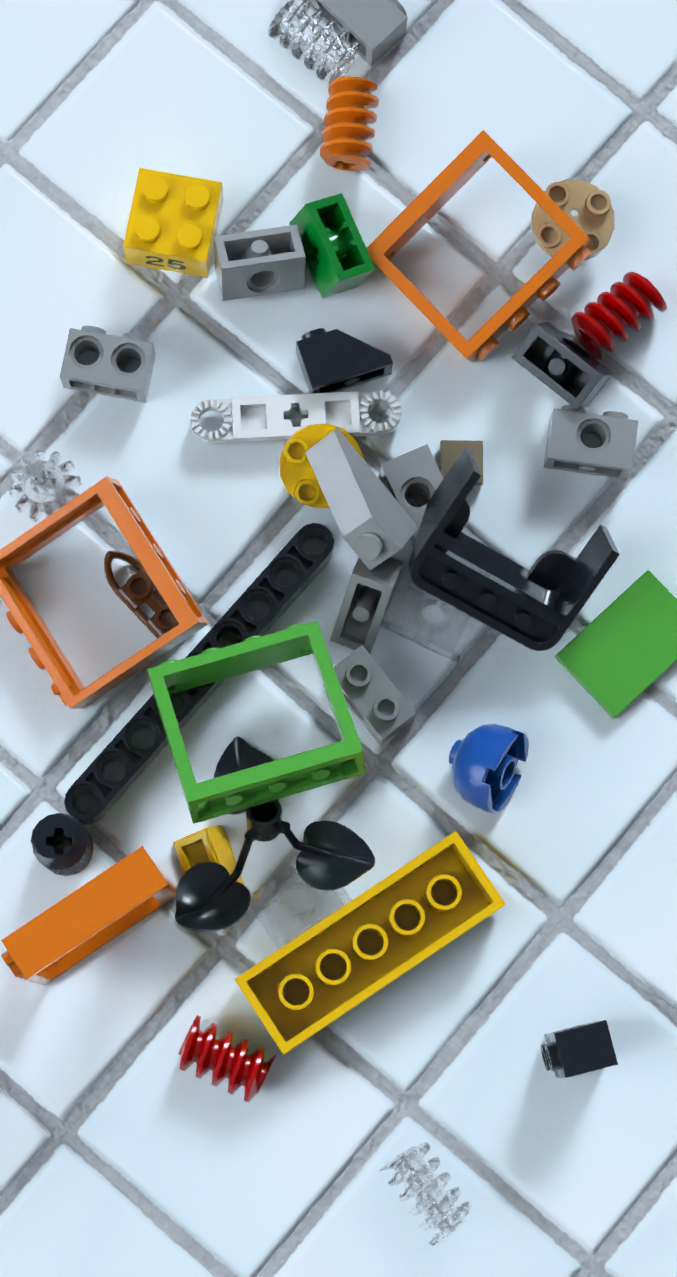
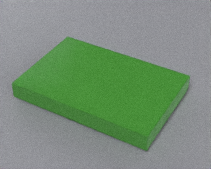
(625, 645)

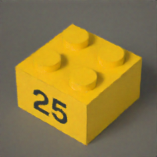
(173, 222)

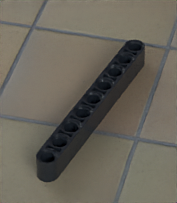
(234, 620)

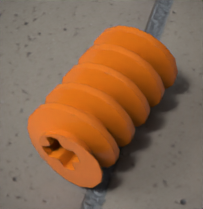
(347, 123)

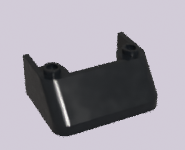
(518, 602)

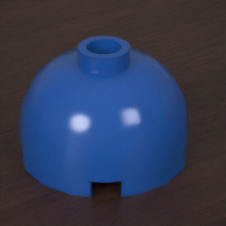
(486, 765)

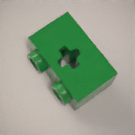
(332, 245)

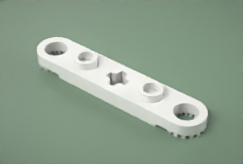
(263, 416)

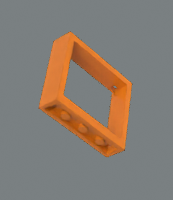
(431, 200)
(27, 620)
(87, 919)

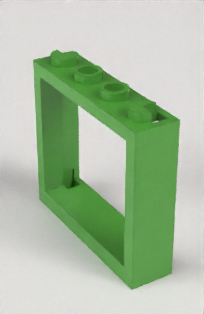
(271, 779)

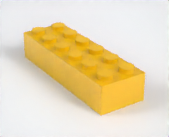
(369, 942)

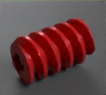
(615, 312)
(224, 1059)

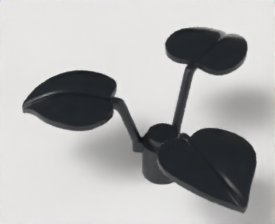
(328, 858)

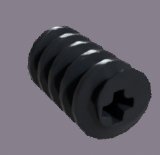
(50, 833)

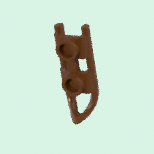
(137, 591)

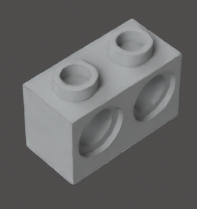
(104, 375)

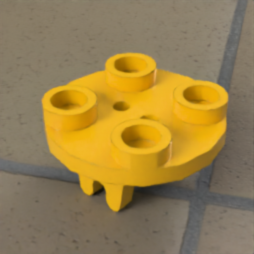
(296, 469)

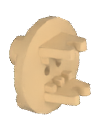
(593, 218)

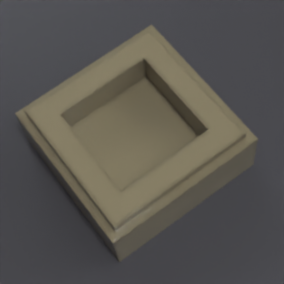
(451, 450)

